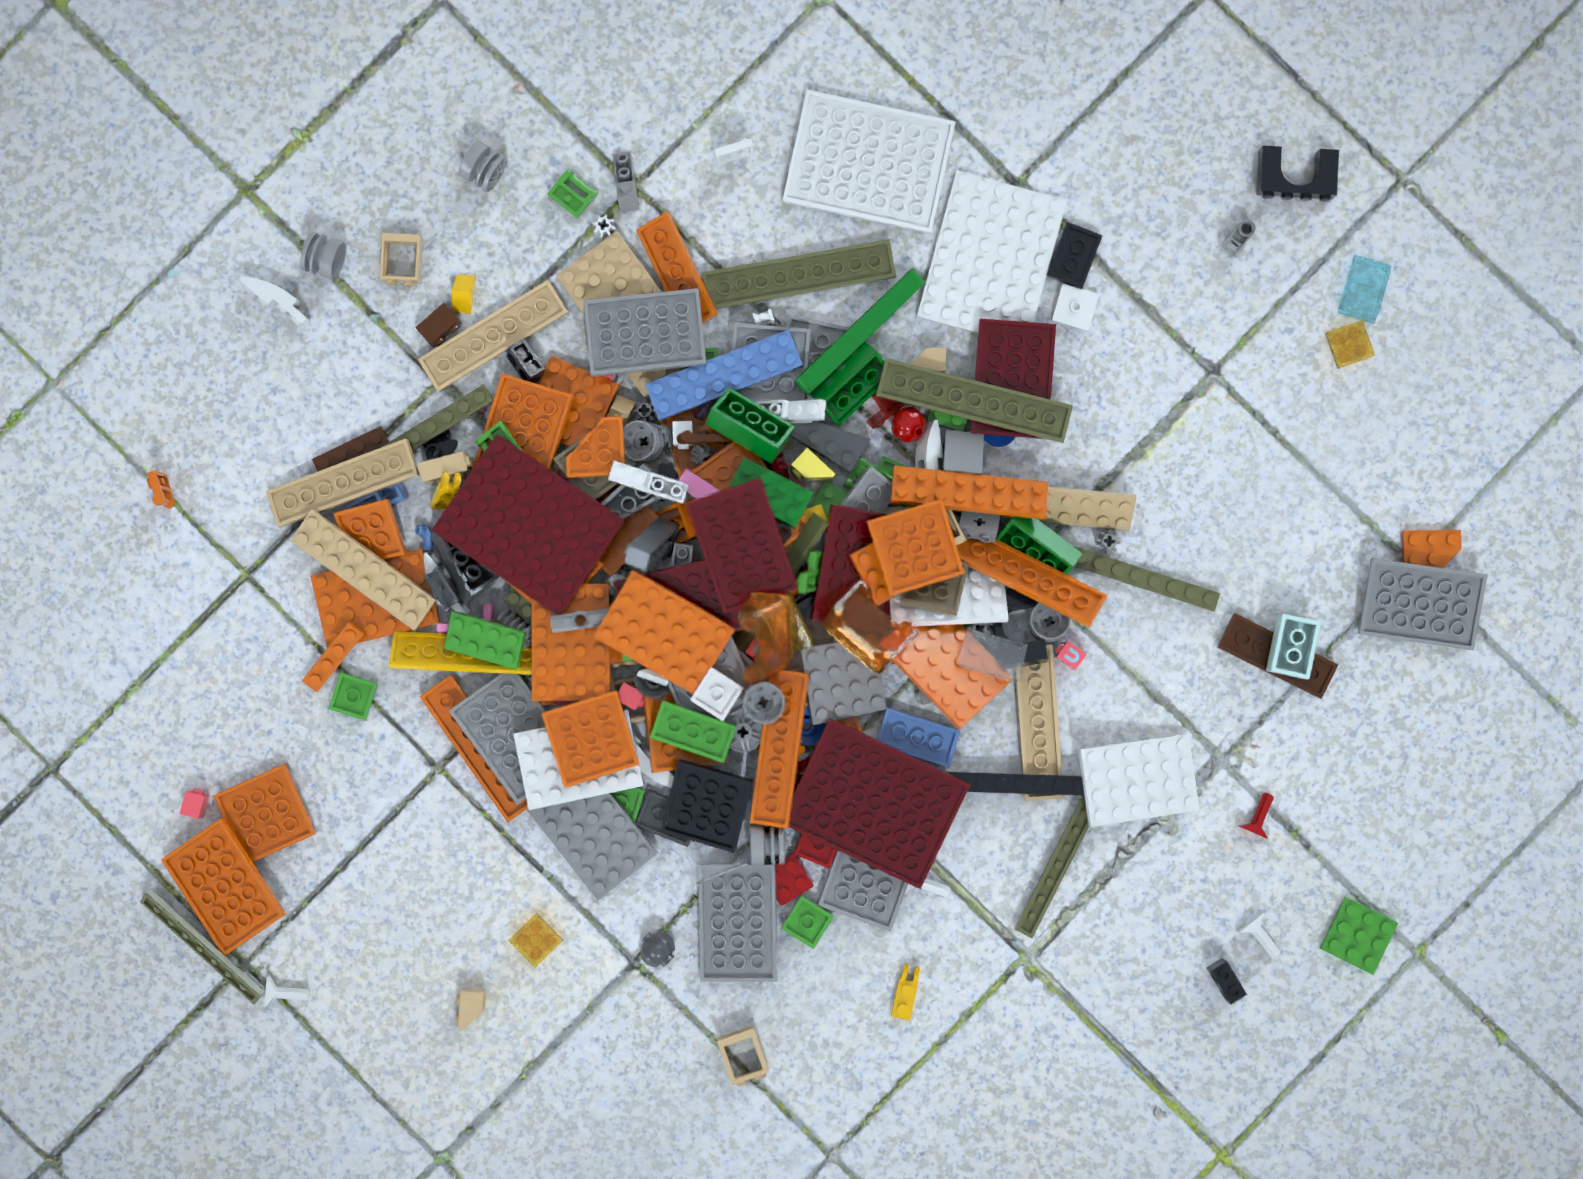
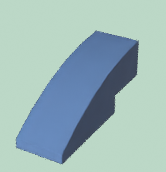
(395, 493)

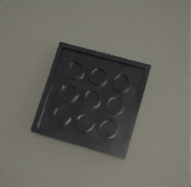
(706, 805)

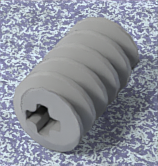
(511, 620)

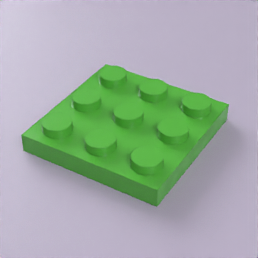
(1359, 935)

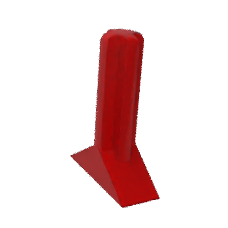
(1259, 816)

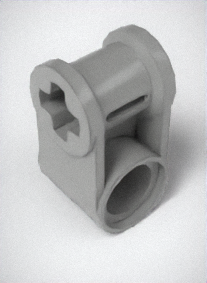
(1237, 239)

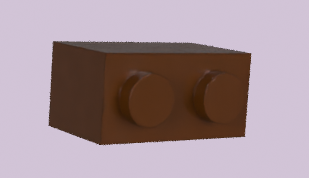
(438, 325)

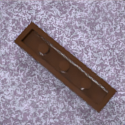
(358, 446)

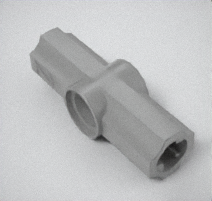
(567, 622)

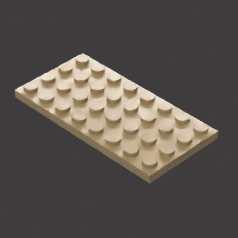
(612, 272)

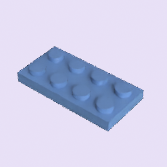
(918, 737)

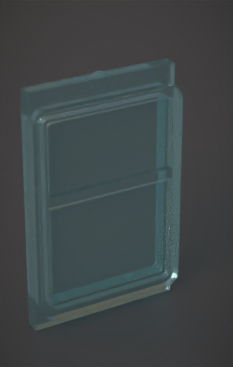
(1364, 289)

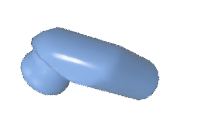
(425, 532)

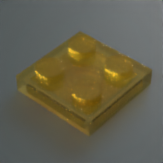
(1350, 344)
(535, 940)

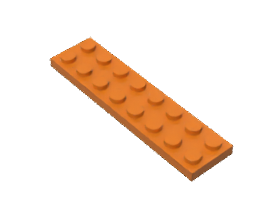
(970, 492)
(1033, 579)
(439, 701)
(780, 753)

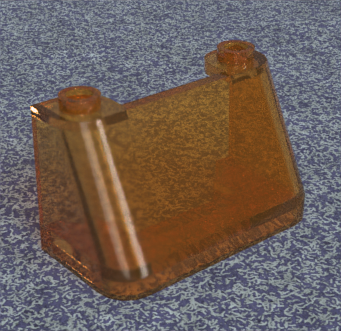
(771, 621)
(867, 629)

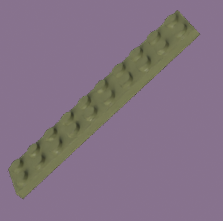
(800, 274)
(974, 400)

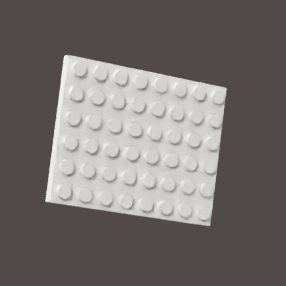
(868, 161)
(990, 254)

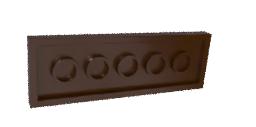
(1253, 644)

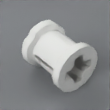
(764, 318)

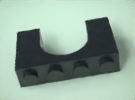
(1273, 183)
(1036, 651)

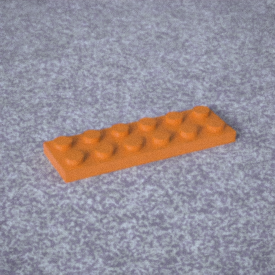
(673, 260)

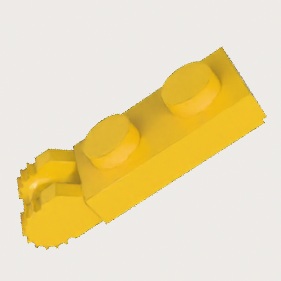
(445, 491)
(905, 994)

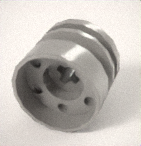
(483, 165)
(323, 255)
(635, 442)
(1038, 626)
(773, 708)
(752, 739)
(767, 844)

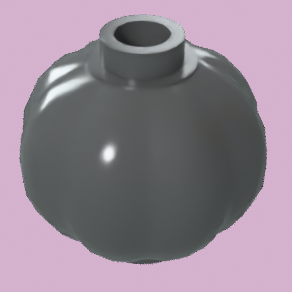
(657, 949)

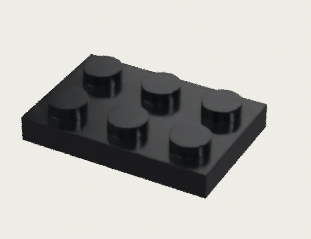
(1074, 255)

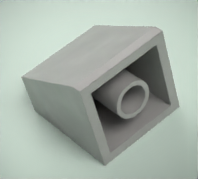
(963, 452)

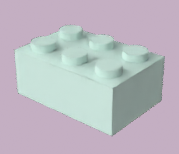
(1293, 646)

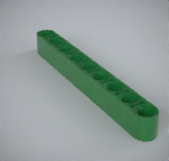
(859, 331)

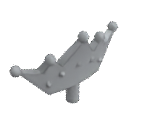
(667, 435)

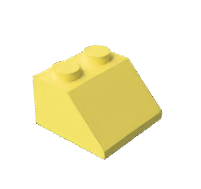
(811, 468)

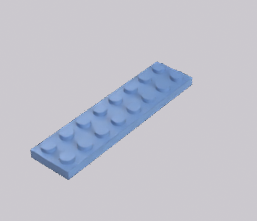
(734, 370)

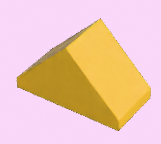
(463, 294)

